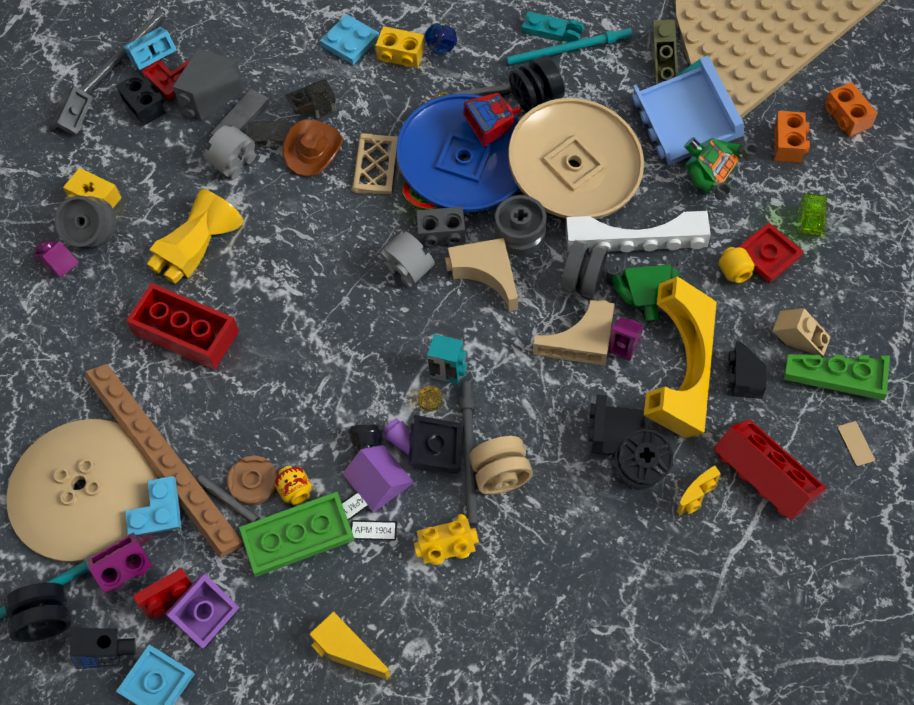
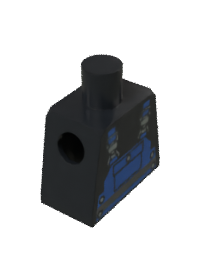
(89, 643)

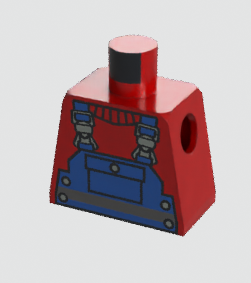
(490, 116)

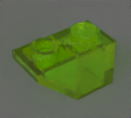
(812, 214)

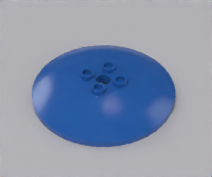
(430, 161)

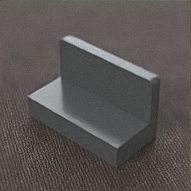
(71, 110)

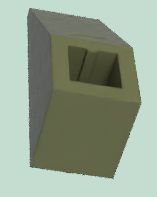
(663, 50)

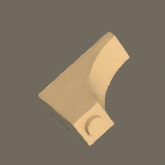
(487, 264)
(584, 341)

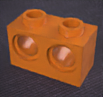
(850, 109)
(790, 136)

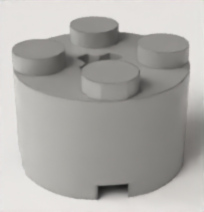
(230, 151)
(407, 258)

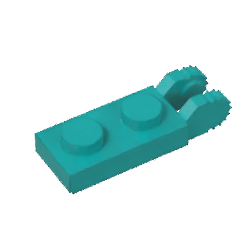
(552, 27)

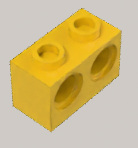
(400, 47)

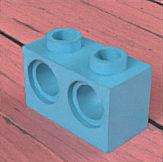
(150, 48)

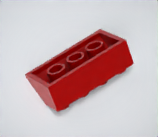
(769, 469)

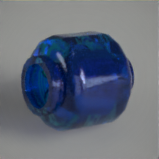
(440, 38)

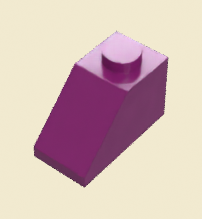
(625, 338)

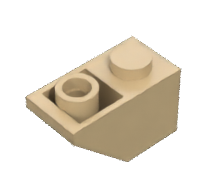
(801, 331)

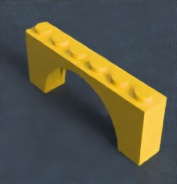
(694, 316)

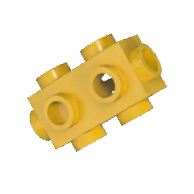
(446, 541)

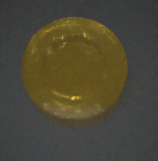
(430, 398)

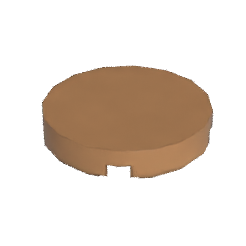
(252, 480)

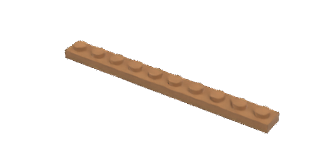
(164, 460)

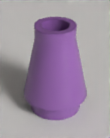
(398, 434)

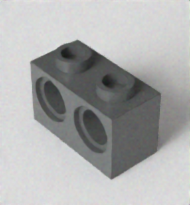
(440, 221)

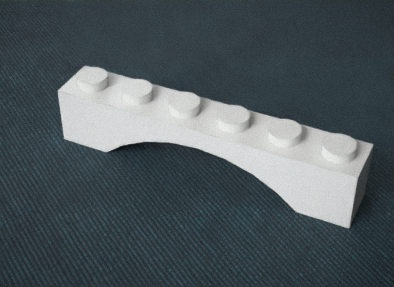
(685, 231)

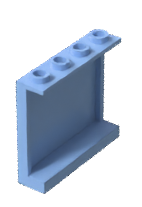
(688, 108)

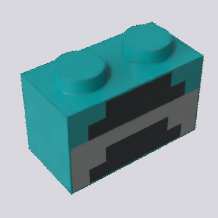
(446, 359)

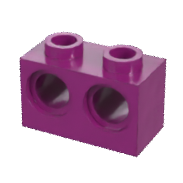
(115, 557)

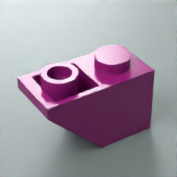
(54, 257)

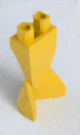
(188, 243)

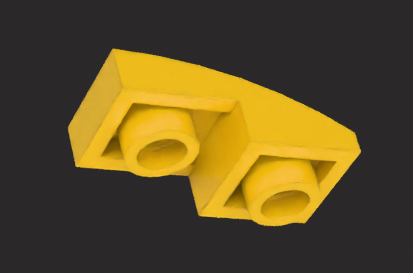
(694, 494)

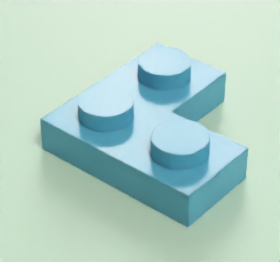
(161, 514)

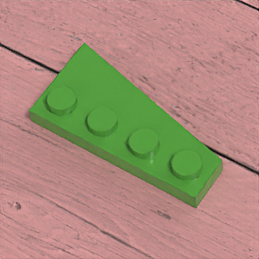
(850, 375)

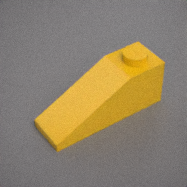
(345, 647)

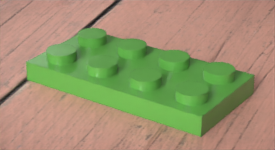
(296, 534)

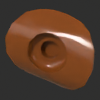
(310, 147)

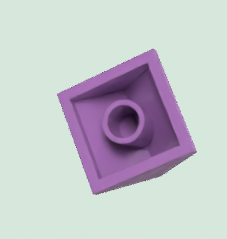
(376, 476)
(202, 610)

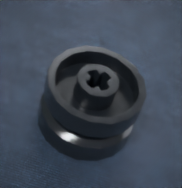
(37, 612)

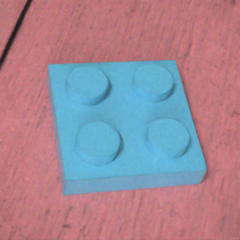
(349, 39)
(155, 679)

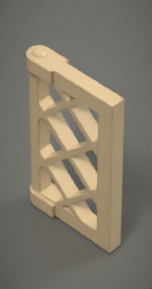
(372, 186)

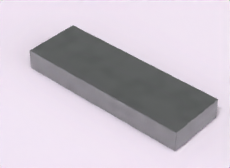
(245, 111)

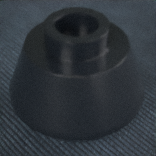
(365, 435)

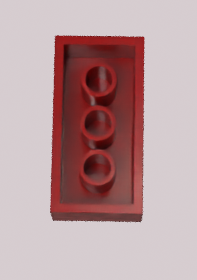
(183, 326)

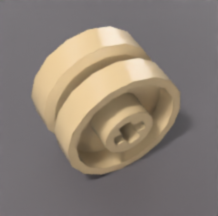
(500, 465)

